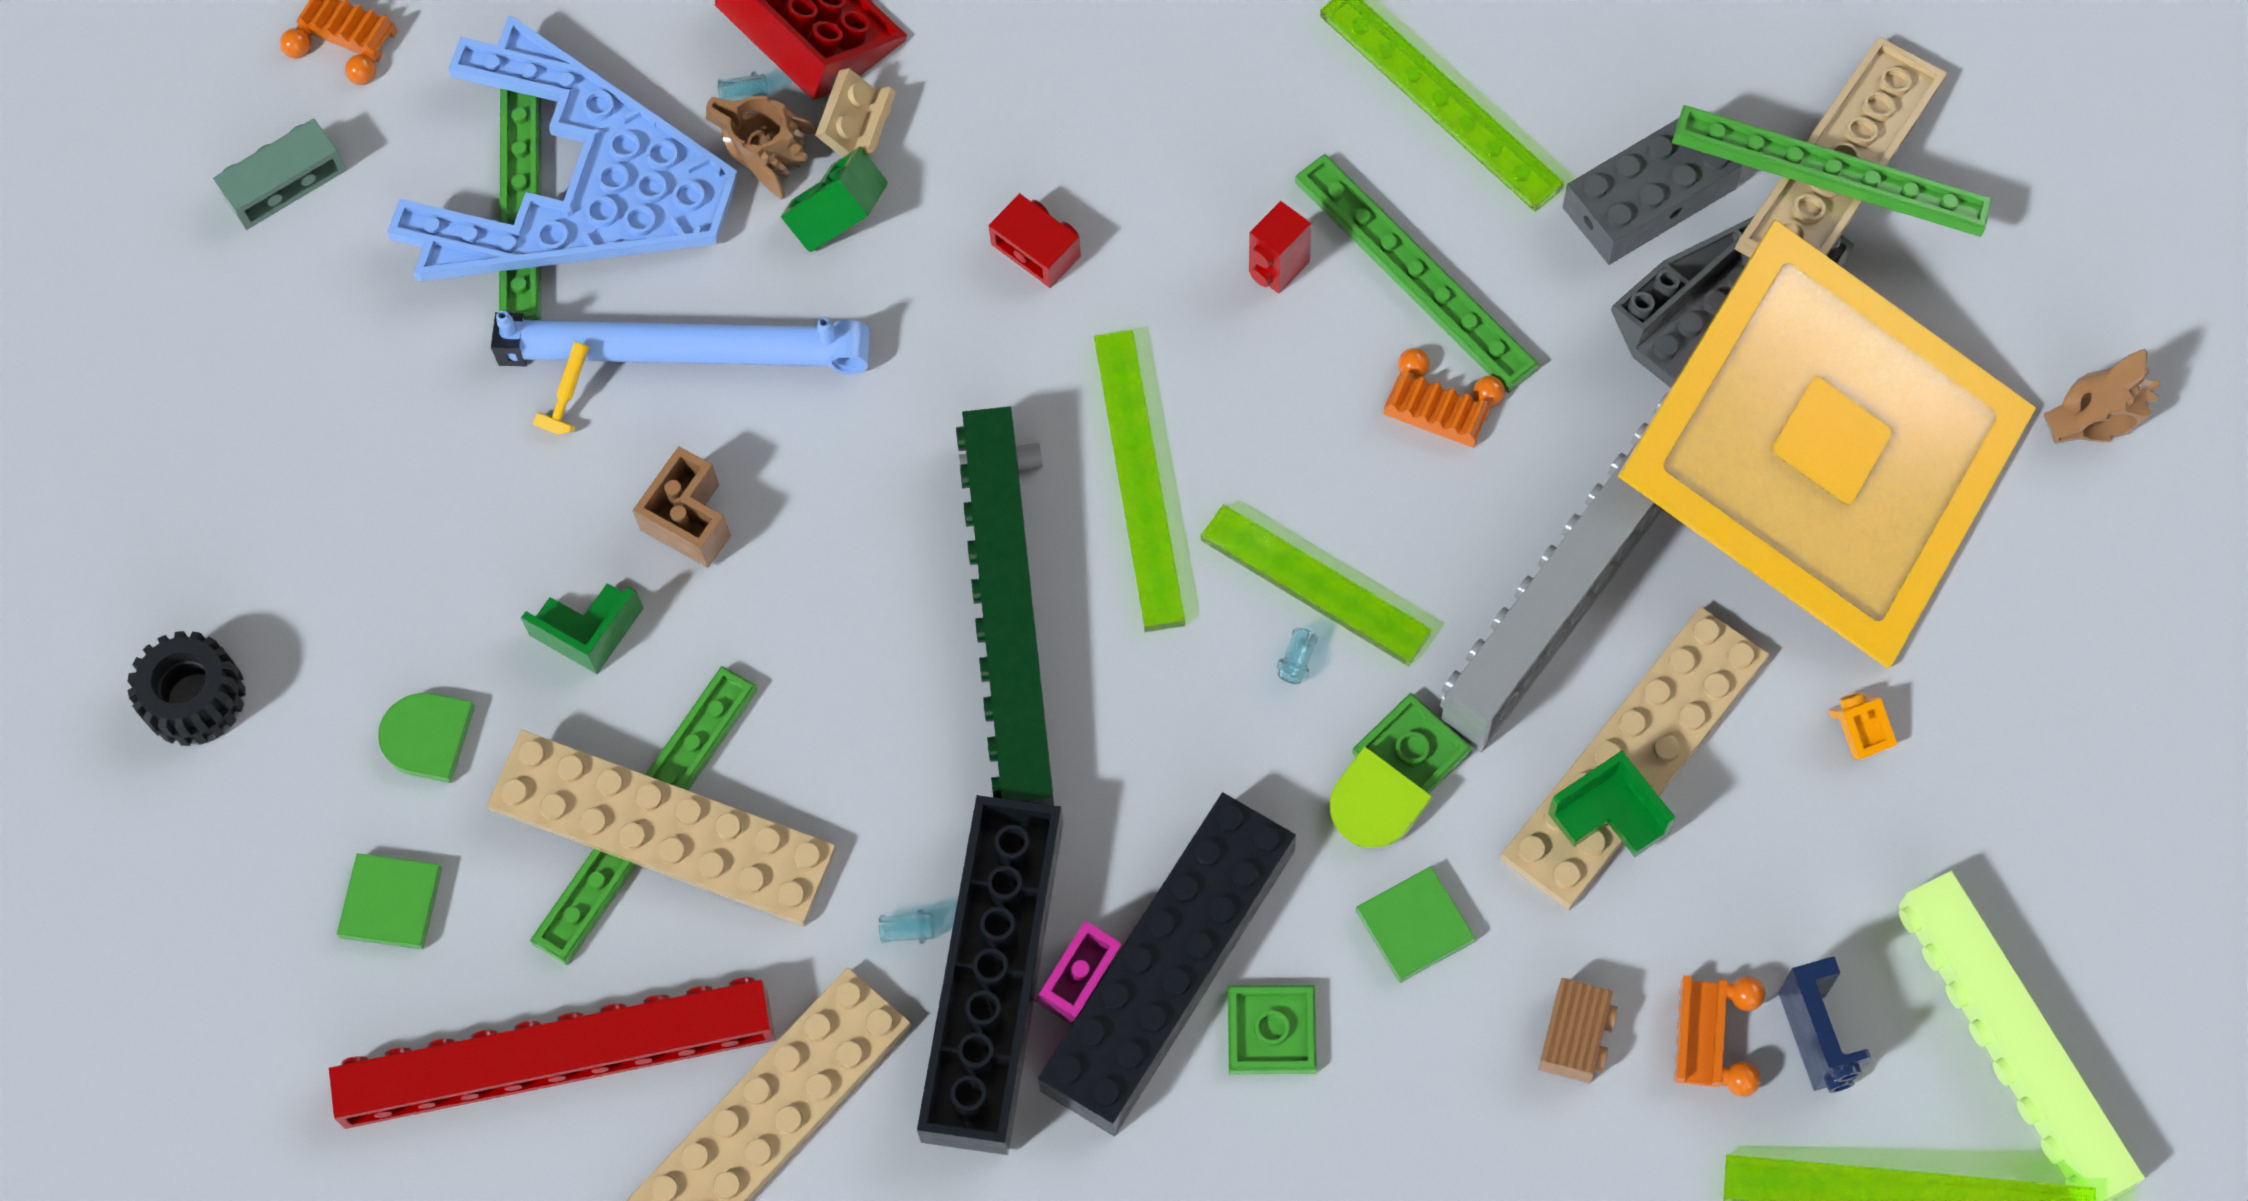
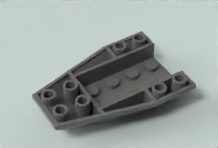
(1680, 297)

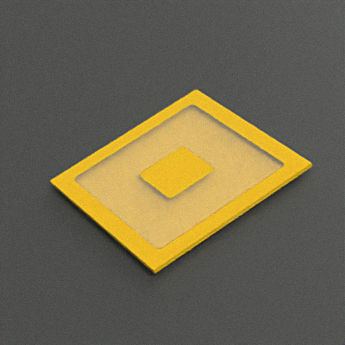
(1828, 443)

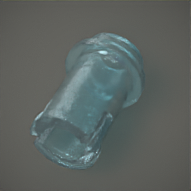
(742, 87)
(1294, 664)
(907, 927)

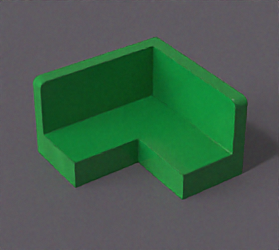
(837, 201)
(589, 637)
(1613, 796)

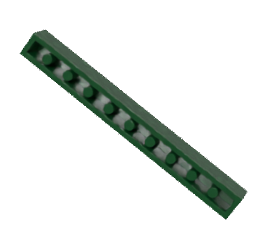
(1007, 607)

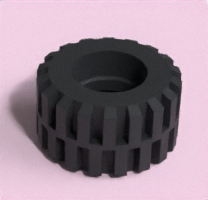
(165, 667)

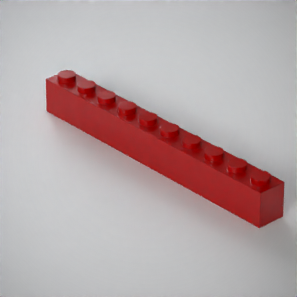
(551, 1053)

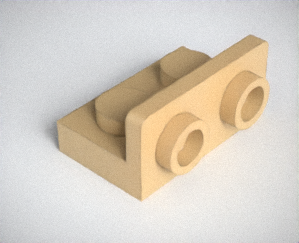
(854, 114)

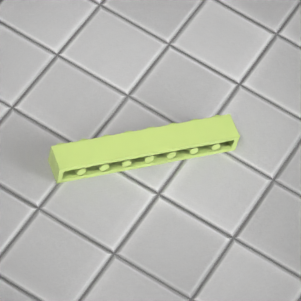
(2018, 1039)

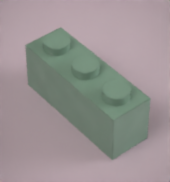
(280, 173)

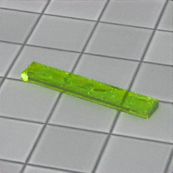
(1316, 585)

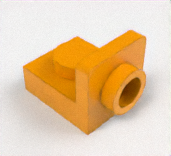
(1864, 724)

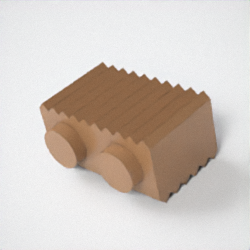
(1576, 1031)

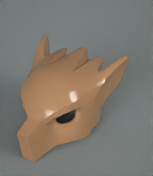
(761, 139)
(2105, 402)

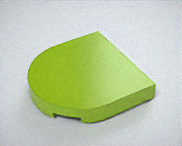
(1375, 802)

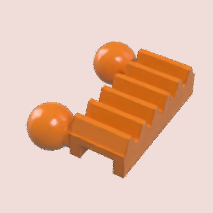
(343, 26)
(1440, 409)
(1703, 1030)

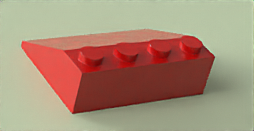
(816, 36)

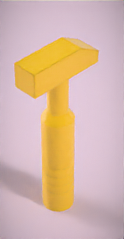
(564, 392)

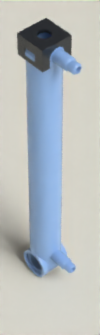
(839, 345)

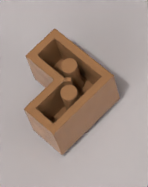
(677, 509)

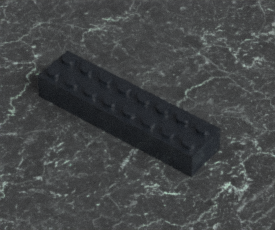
(1167, 964)
(991, 976)

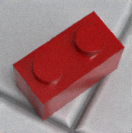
(1035, 239)
(1279, 247)

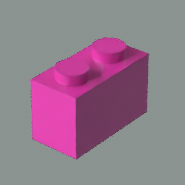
(1078, 972)

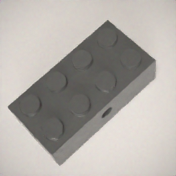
(1646, 192)

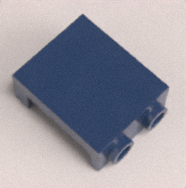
(1813, 1030)

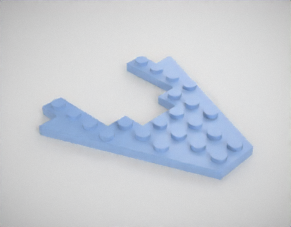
(630, 194)

